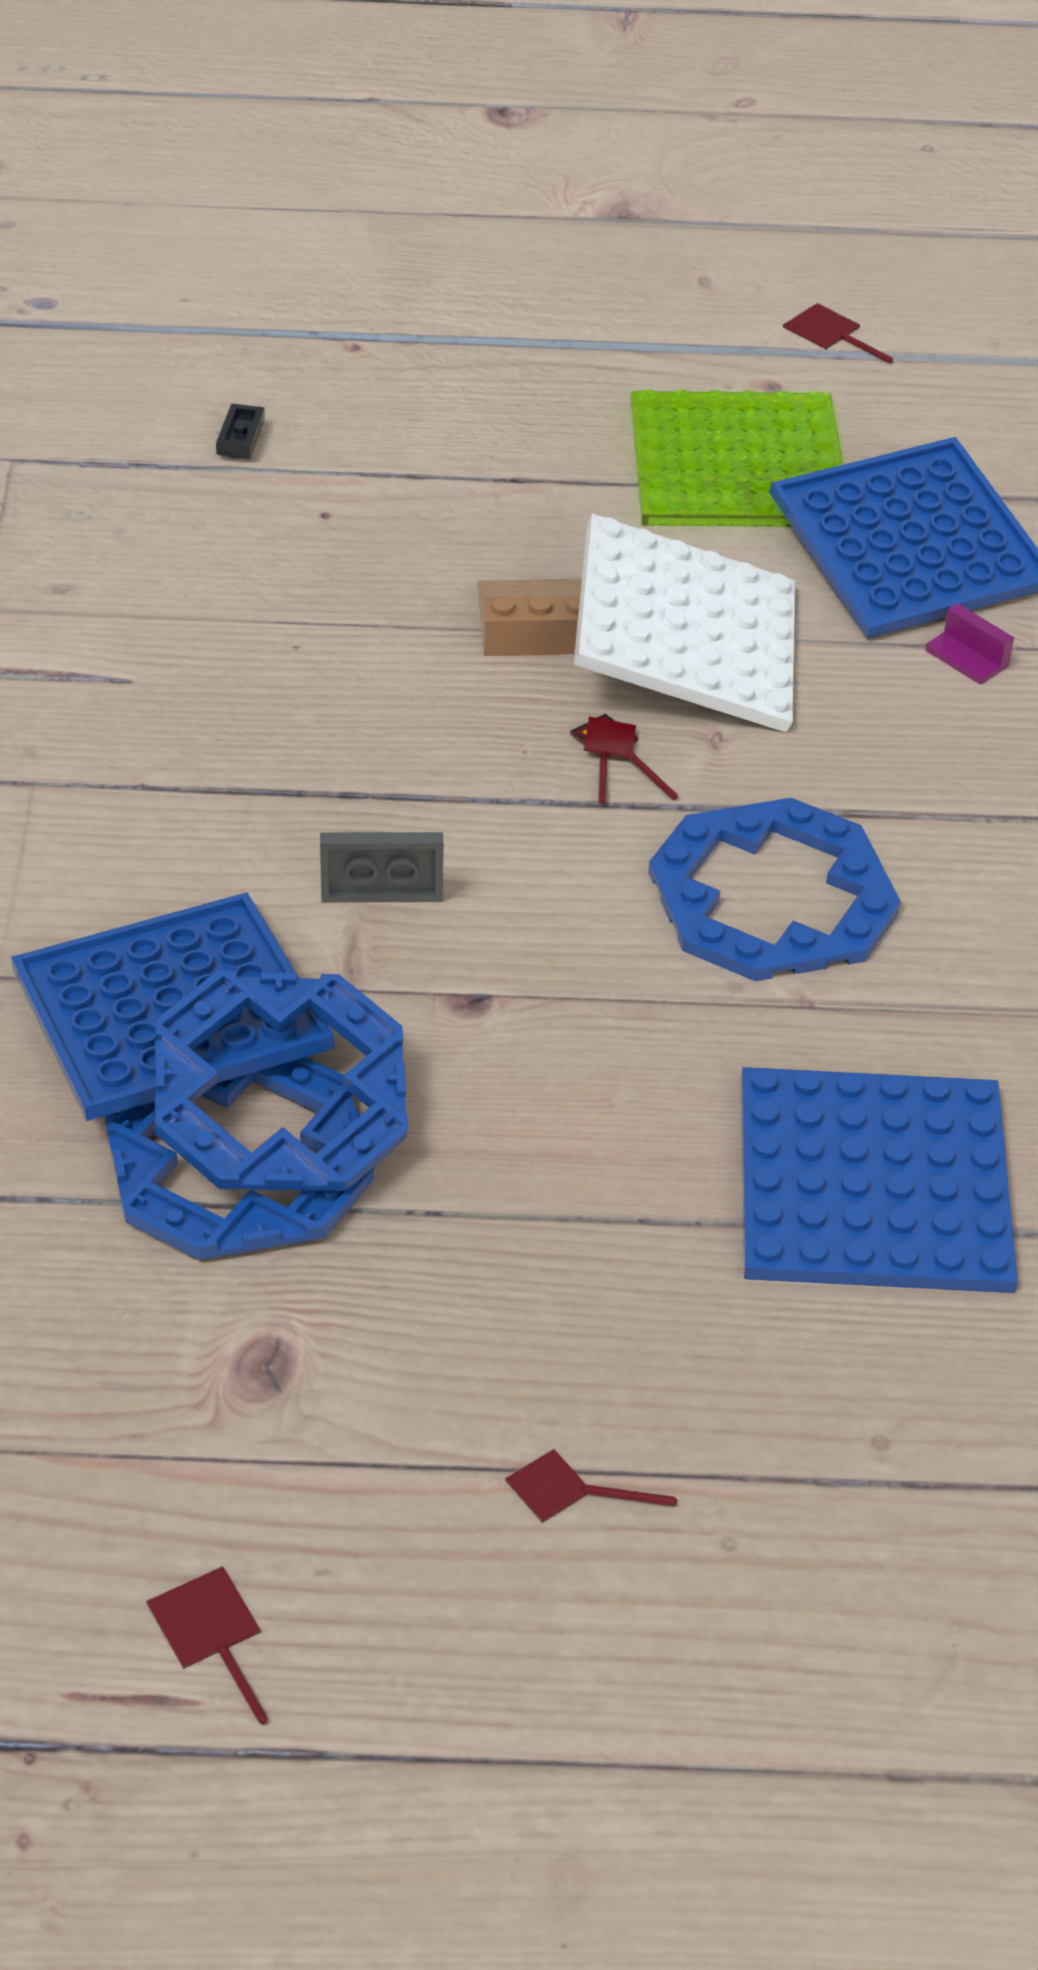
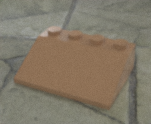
(529, 616)

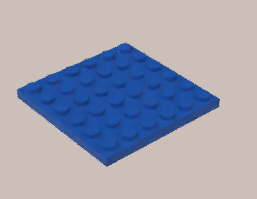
(910, 535)
(108, 989)
(875, 1181)

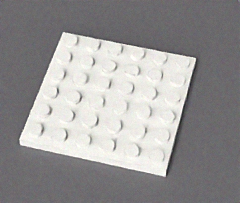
(686, 623)

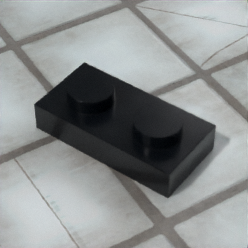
(240, 431)

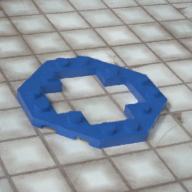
(800, 946)
(282, 1159)
(256, 1219)

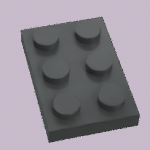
(381, 867)

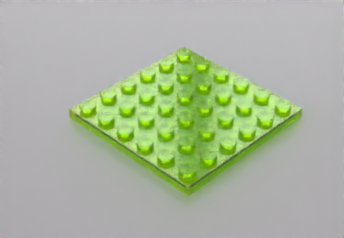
(719, 451)

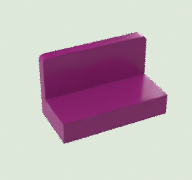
(972, 645)

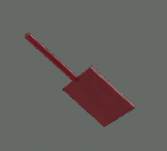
(827, 328)
(207, 1620)

